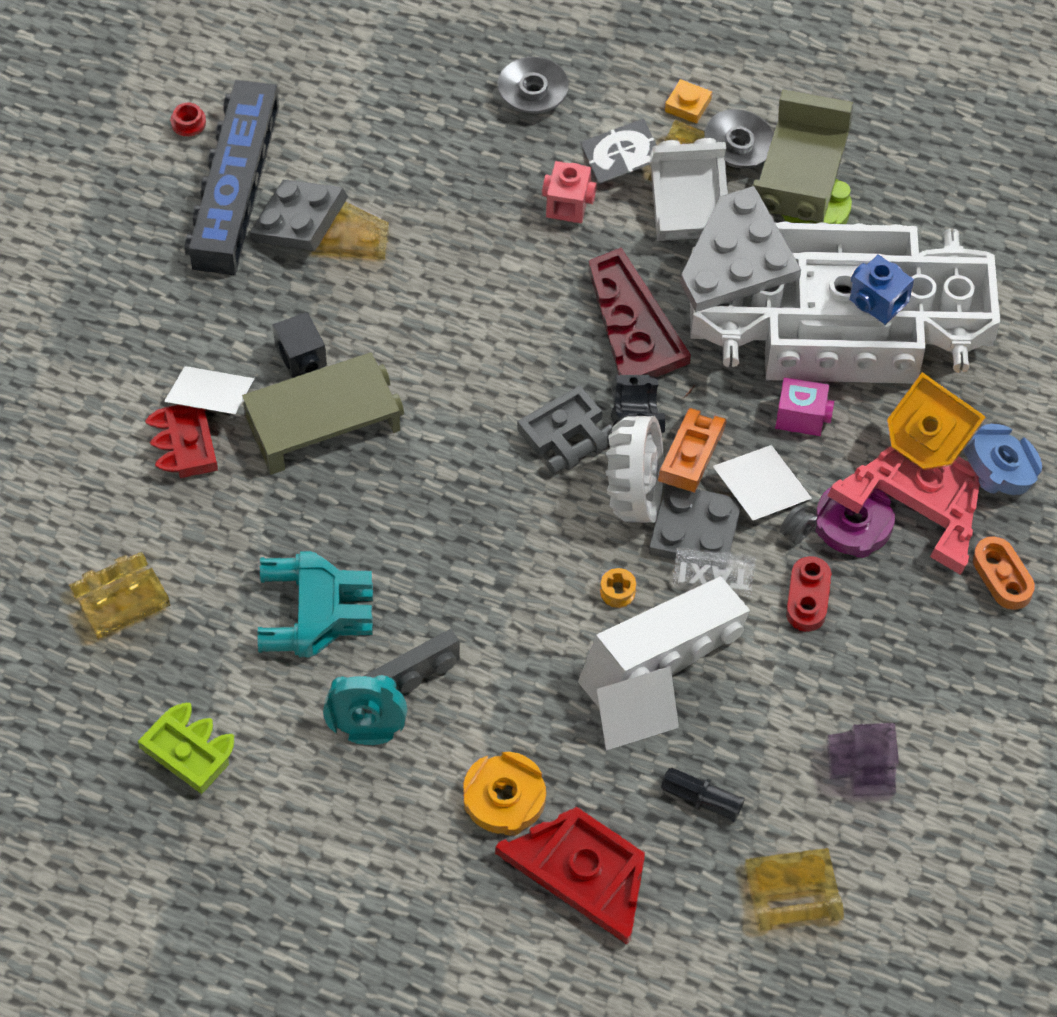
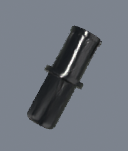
(702, 794)

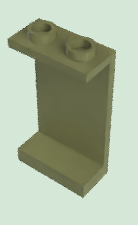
(804, 155)
(320, 407)

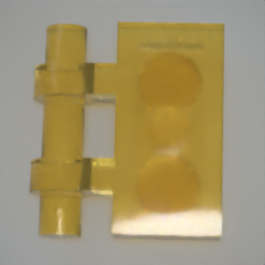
(122, 602)

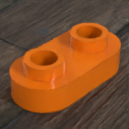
(1005, 575)

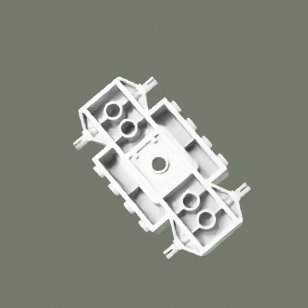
(824, 336)

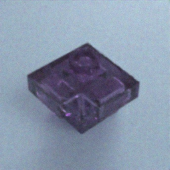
(866, 756)

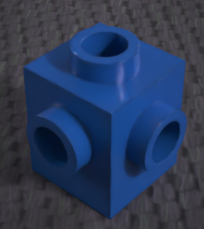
(880, 288)

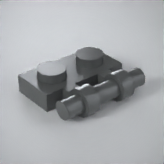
(561, 420)

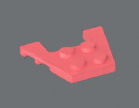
(940, 494)

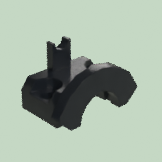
(636, 397)

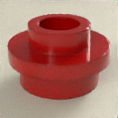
(191, 113)

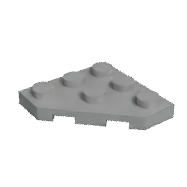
(737, 253)

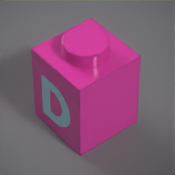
(804, 407)

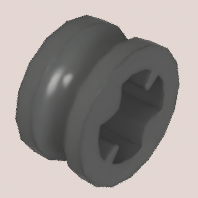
(798, 524)

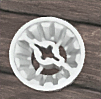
(634, 469)

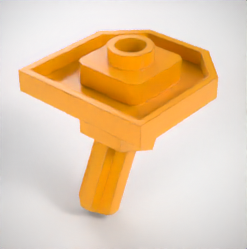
(932, 424)

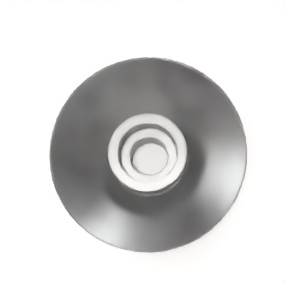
(530, 75)
(745, 137)

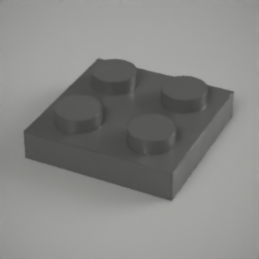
(299, 214)
(694, 521)

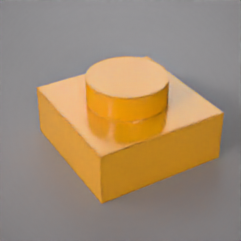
(688, 101)

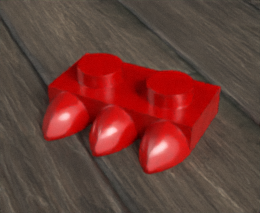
(186, 438)

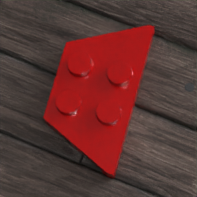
(583, 867)

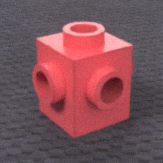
(568, 191)

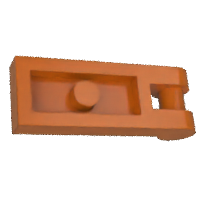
(691, 450)

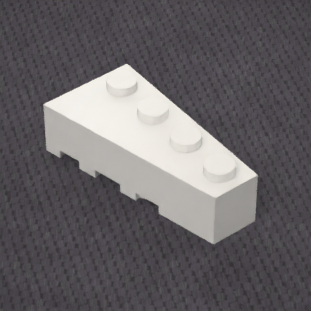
(665, 636)

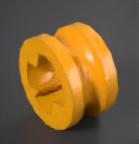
(628, 584)

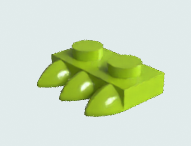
(187, 749)

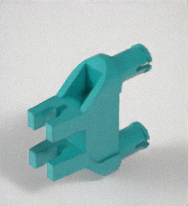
(320, 607)

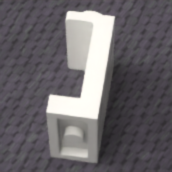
(686, 186)

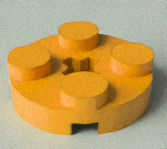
(506, 815)

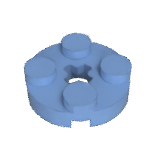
(989, 458)

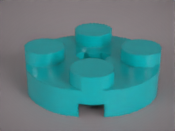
(378, 694)

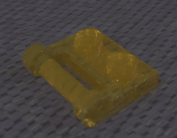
(793, 877)

